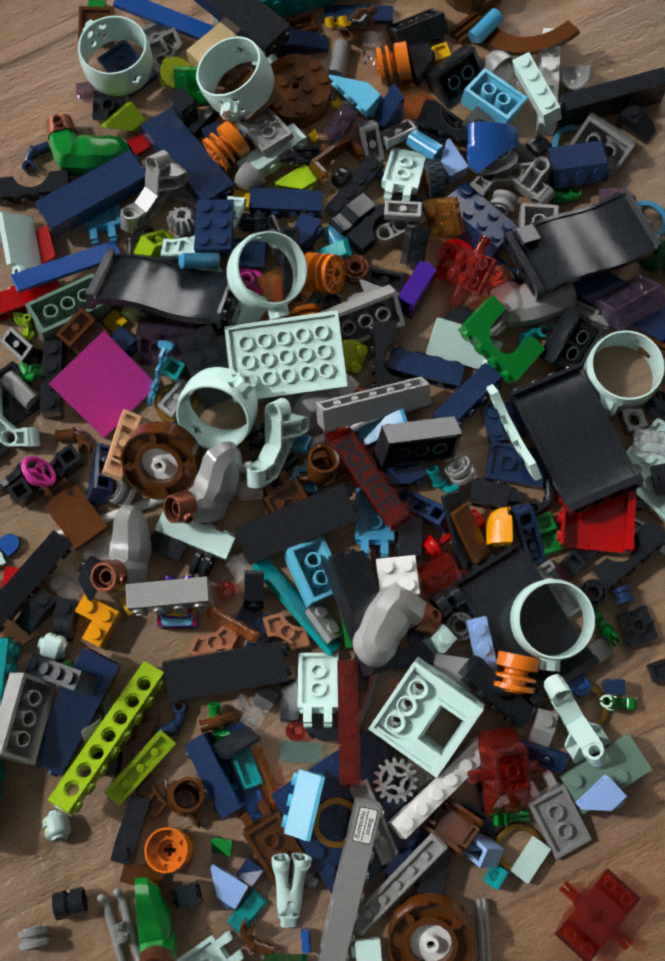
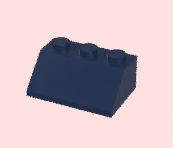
(577, 164)

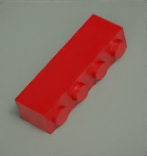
(12, 301)

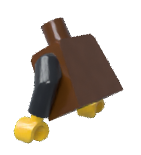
(355, 24)

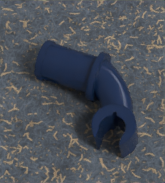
(34, 152)
(175, 724)

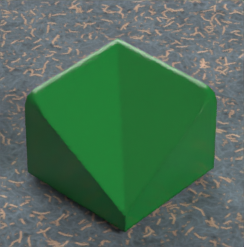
(222, 846)

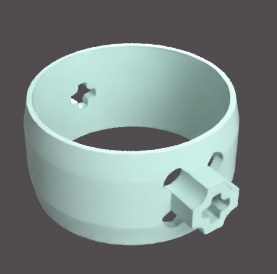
(117, 28)
(221, 59)
(299, 267)
(628, 339)
(218, 378)
(552, 663)

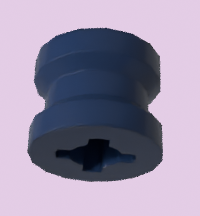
(623, 595)

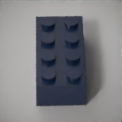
(482, 219)

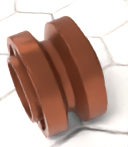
(356, 261)

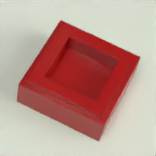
(139, 145)

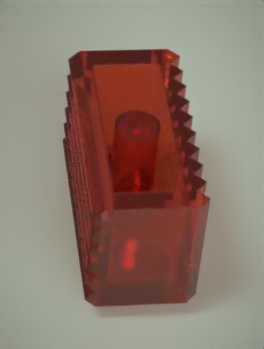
(438, 572)

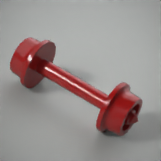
(433, 548)

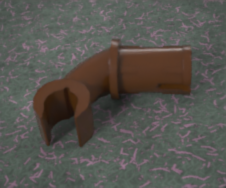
(74, 435)
(219, 721)
(254, 944)

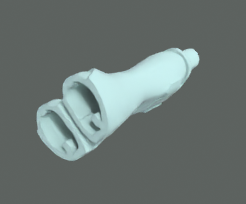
(290, 898)

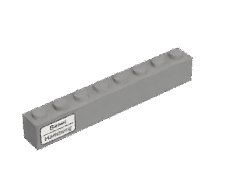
(350, 880)

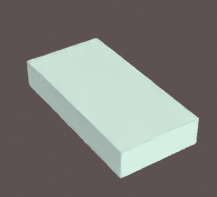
(530, 859)

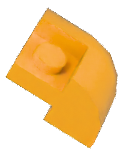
(499, 528)

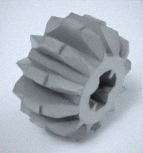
(182, 220)

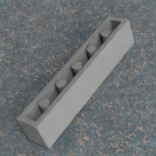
(372, 403)

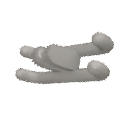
(121, 931)

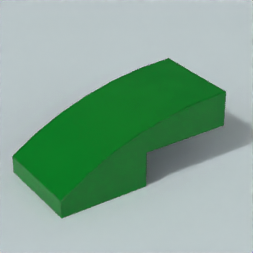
(548, 533)

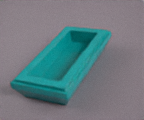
(339, 248)
(247, 769)
(248, 909)

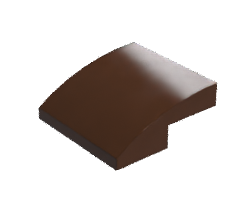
(80, 331)

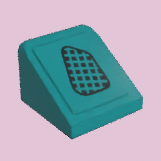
(495, 877)

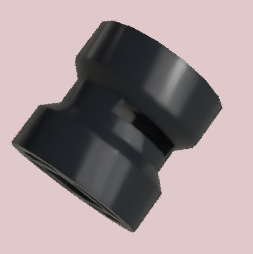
(331, 300)

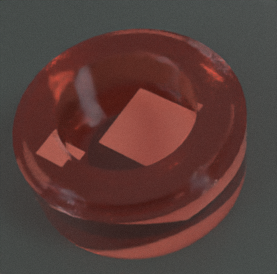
(225, 590)
(295, 730)

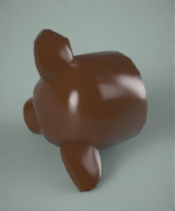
(321, 467)
(186, 797)

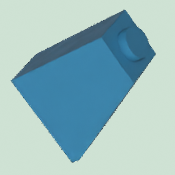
(369, 433)

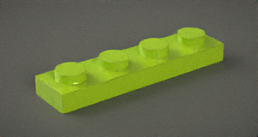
(139, 767)

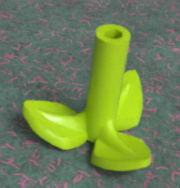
(25, 320)

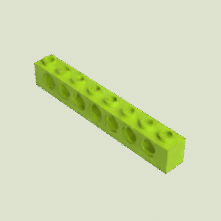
(97, 743)

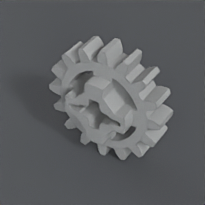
(385, 785)

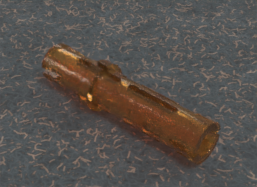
(250, 634)
(266, 774)

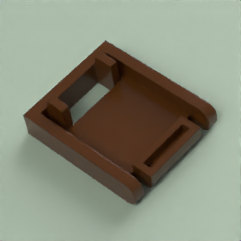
(455, 827)

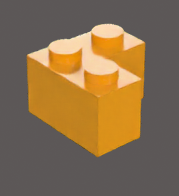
(103, 621)

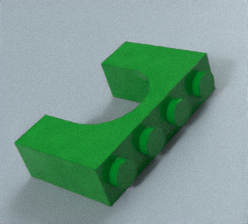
(477, 332)

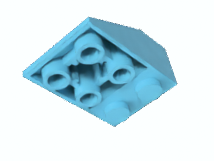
(359, 93)

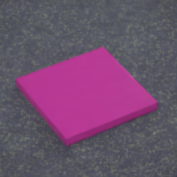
(102, 384)

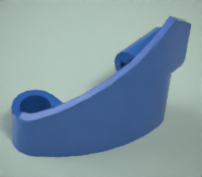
(489, 142)

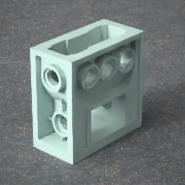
(409, 733)

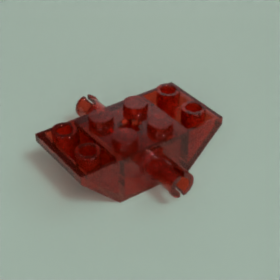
(466, 269)
(503, 770)
(604, 895)

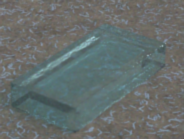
(299, 751)

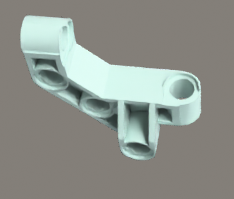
(280, 433)
(23, 437)
(583, 736)

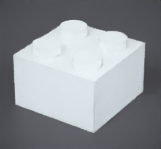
(398, 571)

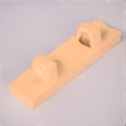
(127, 424)

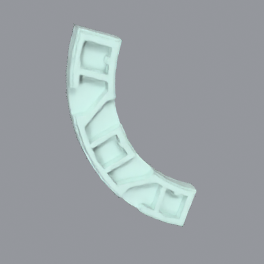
(174, 247)
(512, 433)

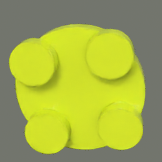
(166, 70)
(354, 355)

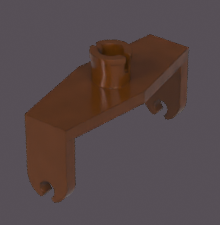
(329, 153)

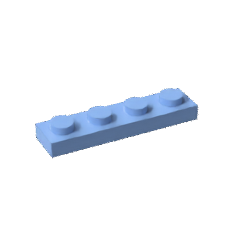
(482, 645)

